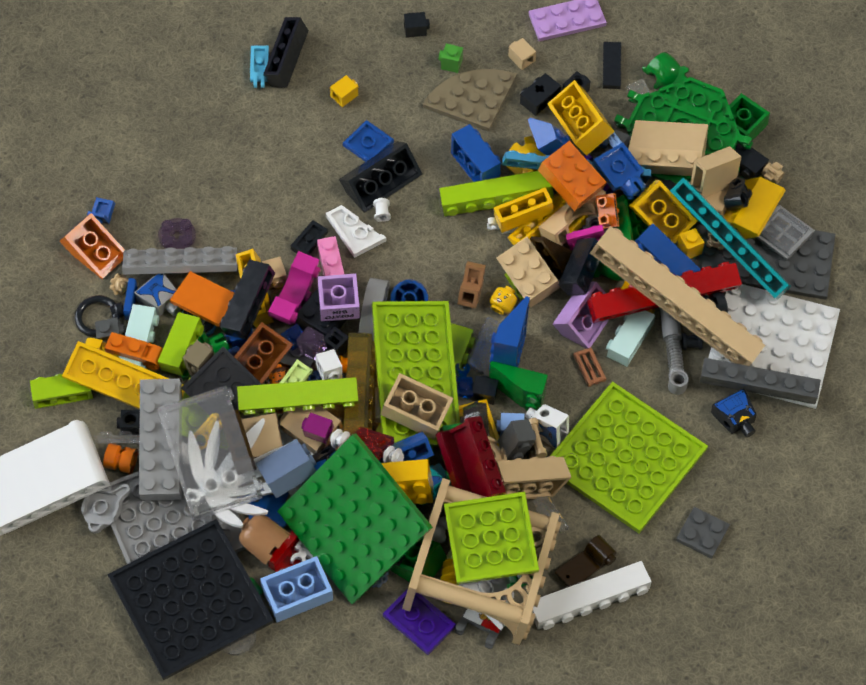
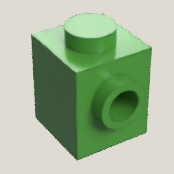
(451, 58)

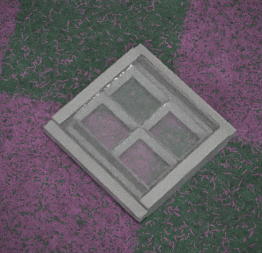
(785, 233)

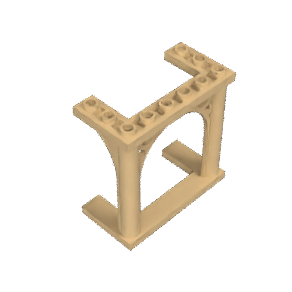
(515, 616)

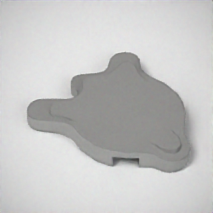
(104, 507)

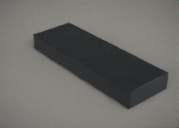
(611, 65)

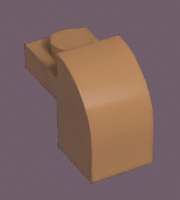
(472, 284)

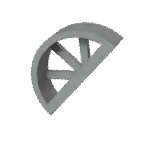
(375, 291)

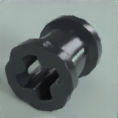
(691, 341)

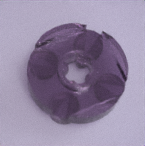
(180, 225)

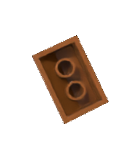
(263, 352)

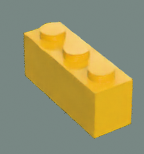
(523, 210)

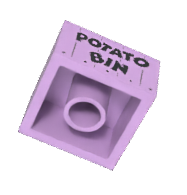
(338, 297)

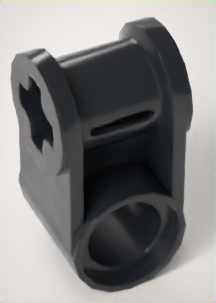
(737, 195)

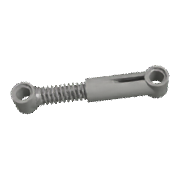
(672, 335)

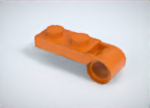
(134, 349)

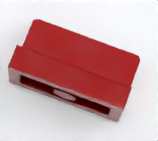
(282, 556)

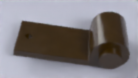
(588, 562)

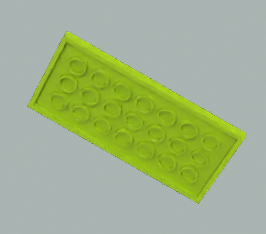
(418, 343)

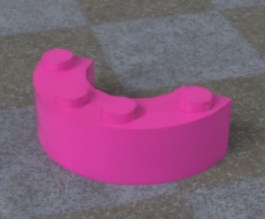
(296, 289)

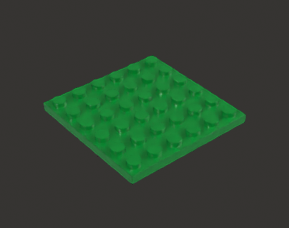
(354, 518)

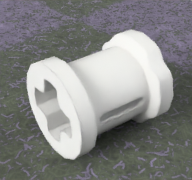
(382, 212)

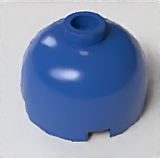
(409, 291)

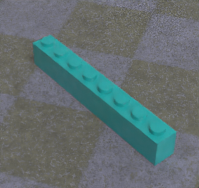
(730, 238)

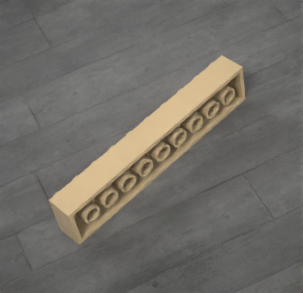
(677, 298)

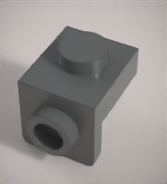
(105, 327)

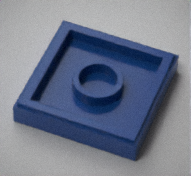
(367, 141)

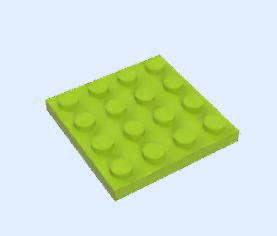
(491, 538)

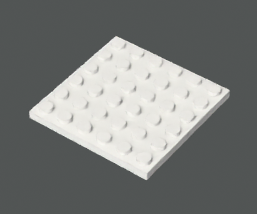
(793, 331)

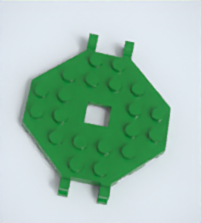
(688, 103)

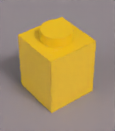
(344, 91)
(691, 243)

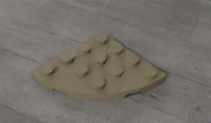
(472, 96)

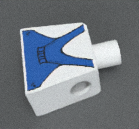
(552, 424)

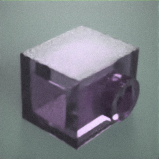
(311, 343)

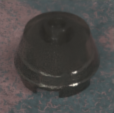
(476, 409)

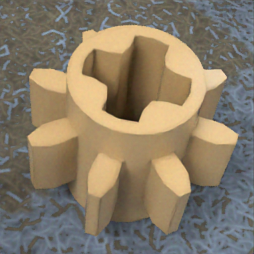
(773, 172)

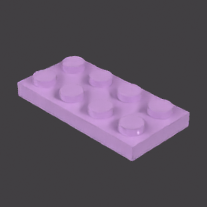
(566, 18)

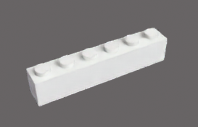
(591, 595)

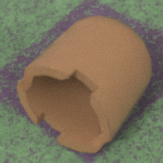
(262, 537)

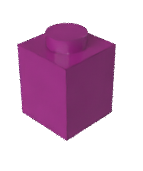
(317, 428)

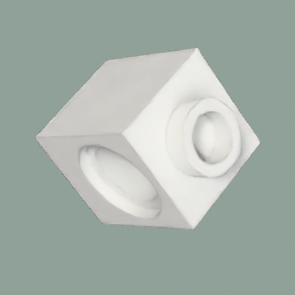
(329, 365)

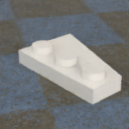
(353, 232)

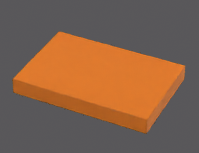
(202, 298)

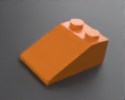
(94, 246)

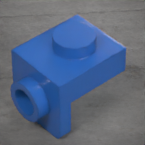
(103, 210)

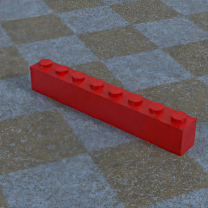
(631, 301)

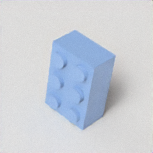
(296, 589)

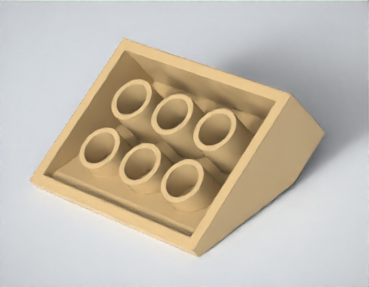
(668, 146)

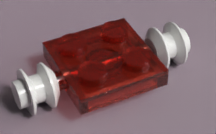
(378, 443)

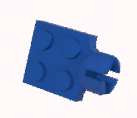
(621, 171)

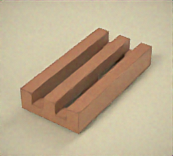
(595, 380)

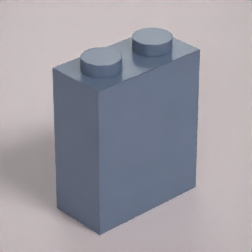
(287, 467)

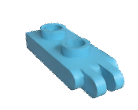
(258, 63)

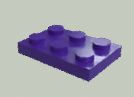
(422, 624)

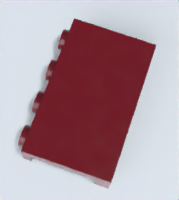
(471, 458)

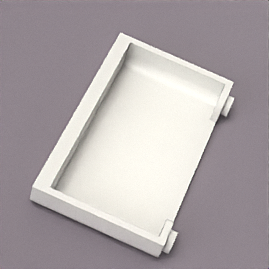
(48, 475)

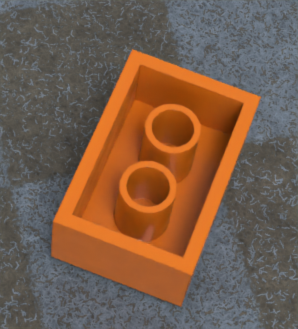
(572, 175)

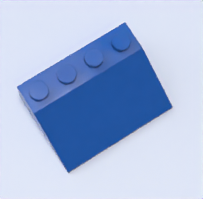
(510, 336)

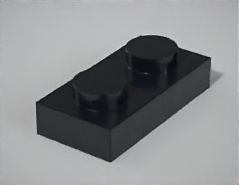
(308, 238)

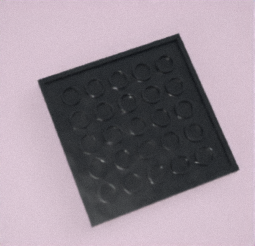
(190, 599)

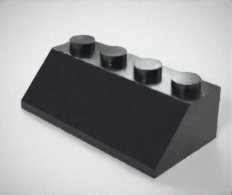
(381, 175)

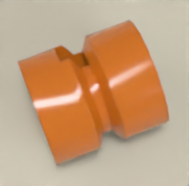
(120, 458)

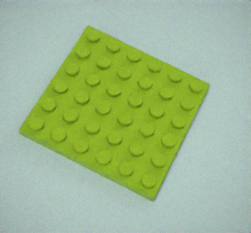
(628, 456)

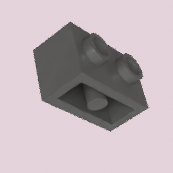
(517, 439)

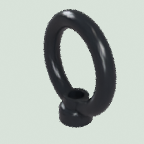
(116, 311)

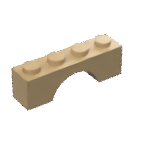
(557, 225)

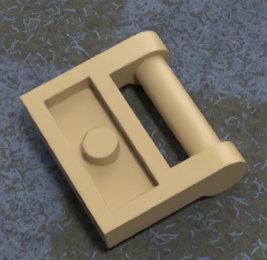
(537, 448)

